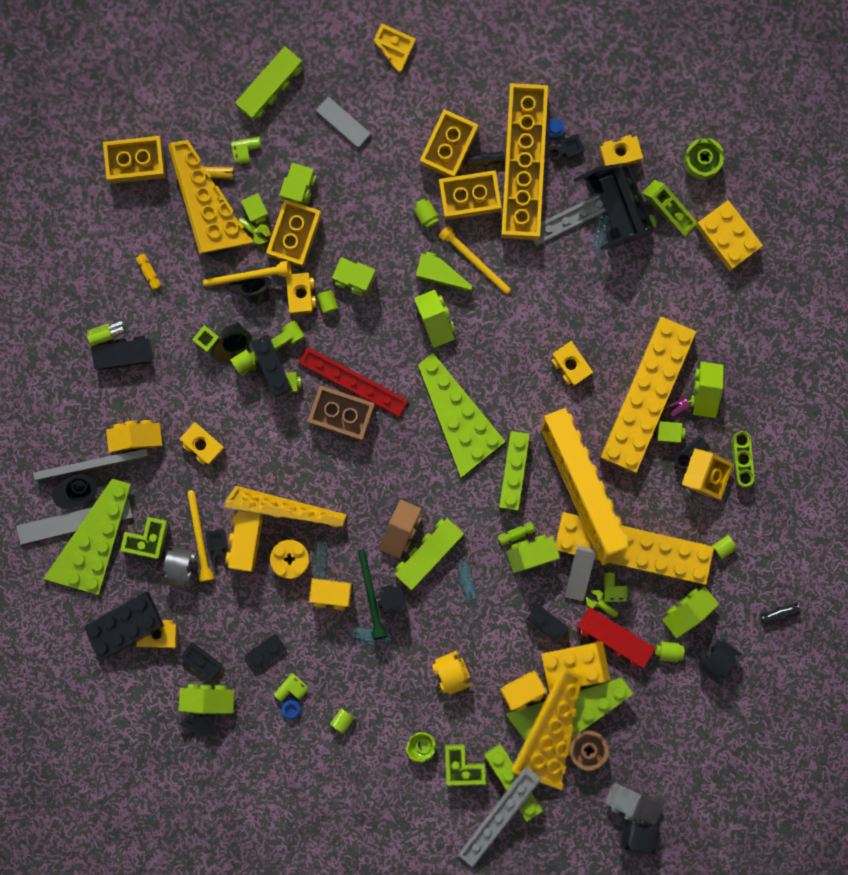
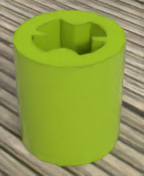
(327, 301)
(724, 547)
(342, 720)

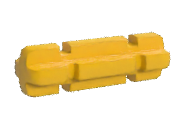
(148, 271)

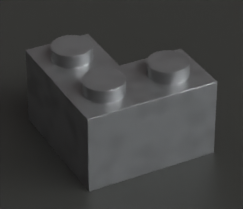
(633, 804)

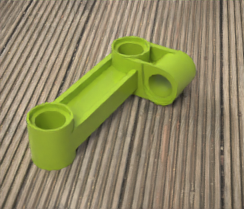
(245, 362)

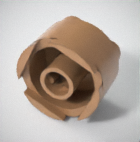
(594, 759)

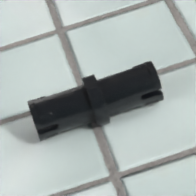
(485, 159)
(780, 613)

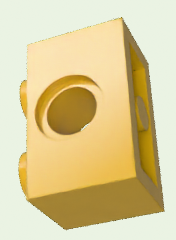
(628, 144)
(300, 305)
(570, 352)
(195, 434)
(168, 637)

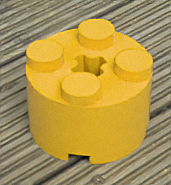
(281, 551)
(452, 673)

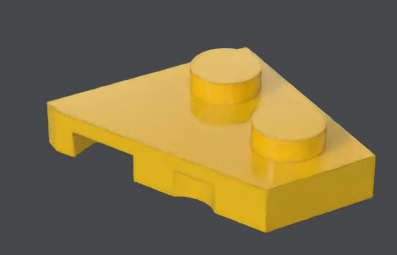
(394, 45)

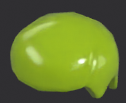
(427, 744)

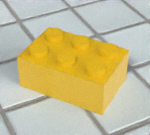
(448, 144)
(134, 159)
(470, 195)
(294, 233)
(729, 235)
(244, 540)
(585, 659)

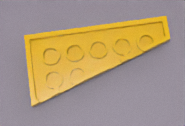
(206, 206)
(278, 507)
(552, 732)

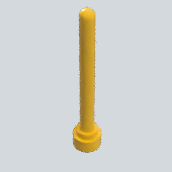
(448, 235)
(283, 269)
(205, 572)

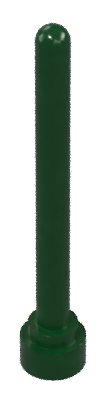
(378, 630)

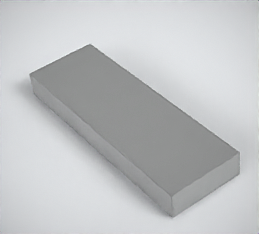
(343, 122)
(580, 573)

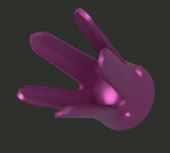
(683, 406)

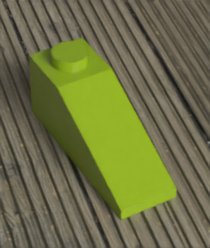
(669, 207)
(437, 271)

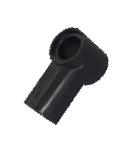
(698, 443)

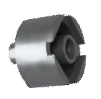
(178, 566)

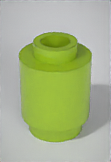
(426, 213)
(669, 652)

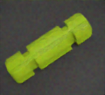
(516, 533)

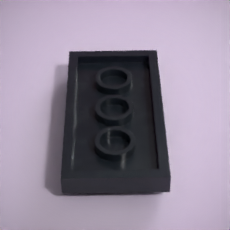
(124, 626)

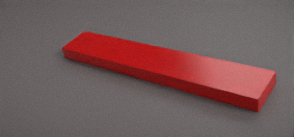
(353, 382)

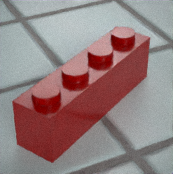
(616, 638)

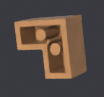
(400, 529)

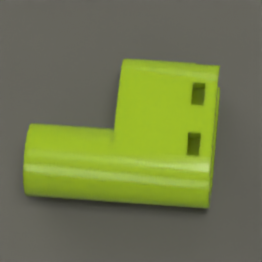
(242, 148)
(613, 591)
(292, 686)

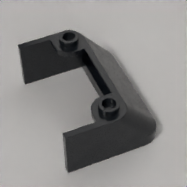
(621, 201)

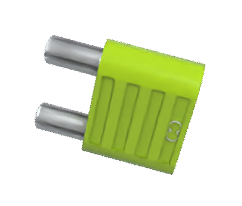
(104, 333)

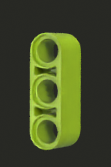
(747, 451)

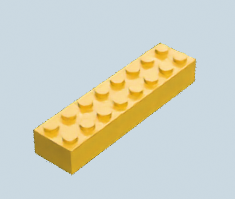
(524, 161)
(647, 395)
(584, 486)
(645, 552)

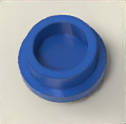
(555, 128)
(291, 709)

